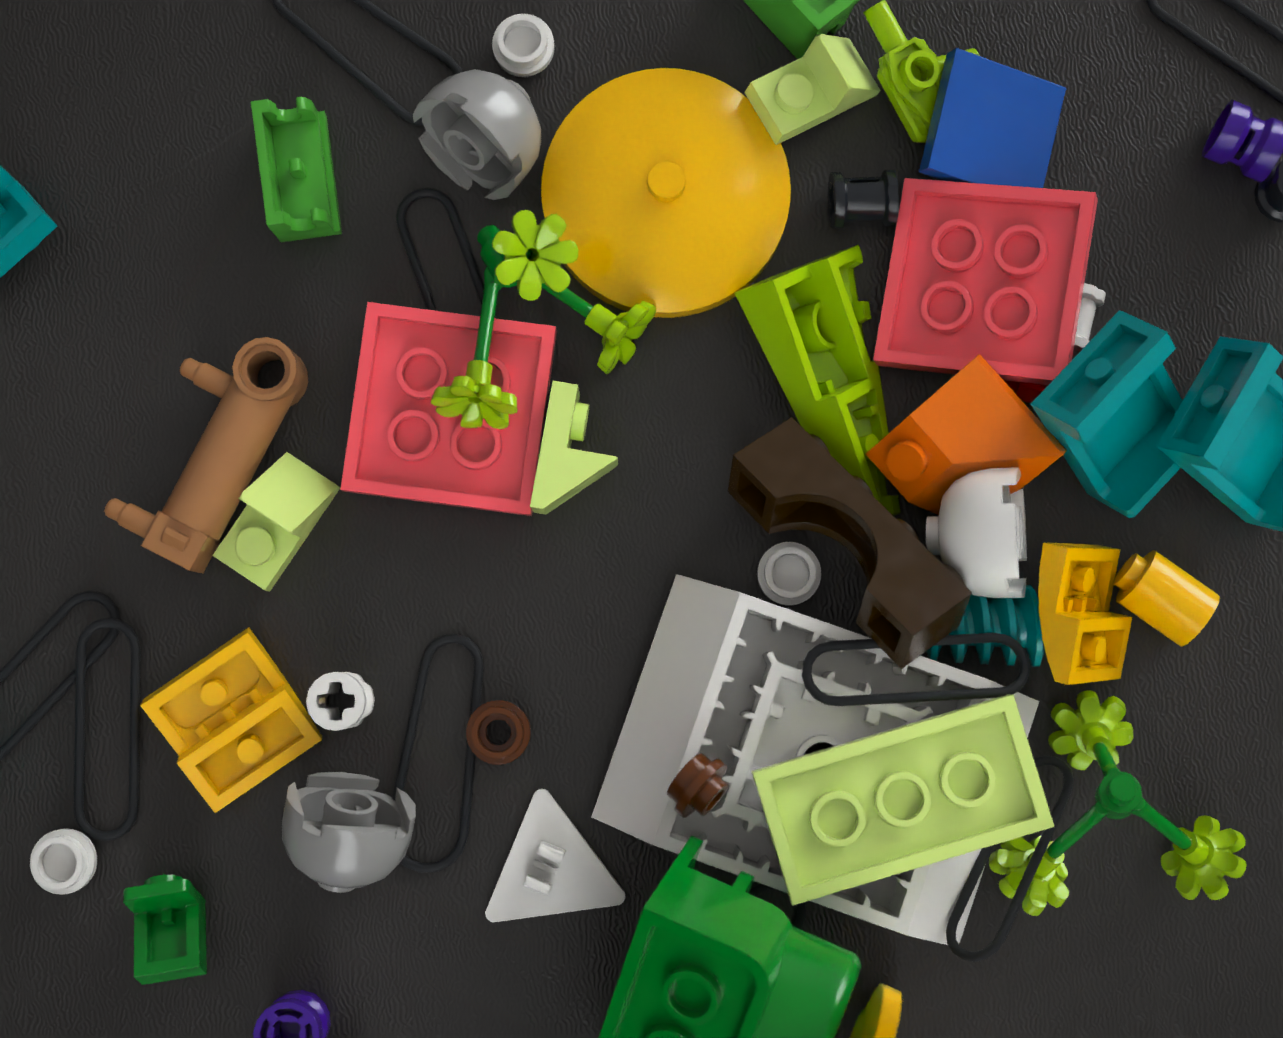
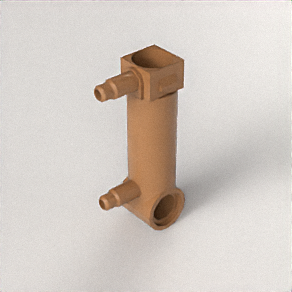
(224, 458)

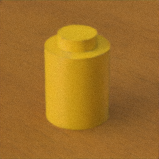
(1165, 596)

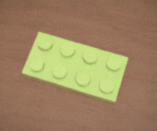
(902, 799)

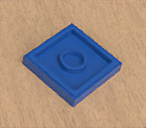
(991, 124)

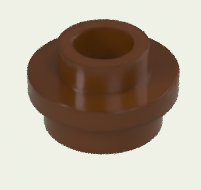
(483, 746)
(698, 786)

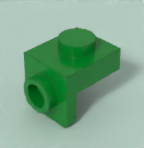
(167, 929)

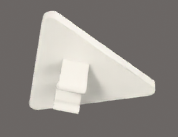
(551, 869)

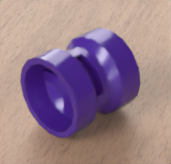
(1245, 141)
(301, 1017)

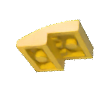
(1074, 601)
(231, 720)

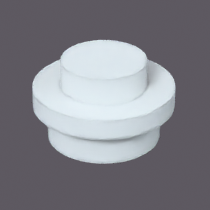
(523, 45)
(789, 573)
(63, 861)

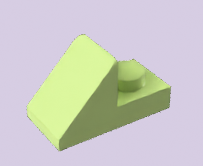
(812, 88)
(560, 469)
(276, 521)

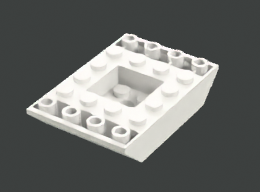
(733, 688)

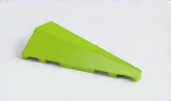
(817, 349)

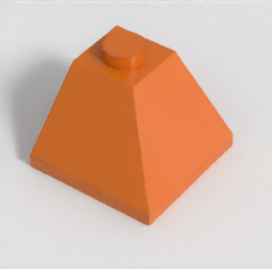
(964, 429)

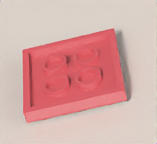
(986, 277)
(412, 452)

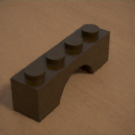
(797, 485)

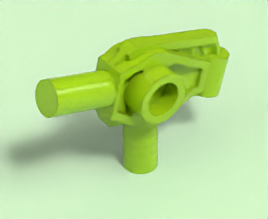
(907, 71)

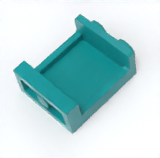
(1113, 411)
(1233, 430)

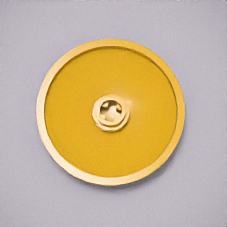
(667, 191)

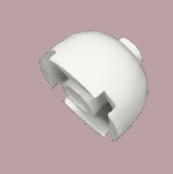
(983, 532)

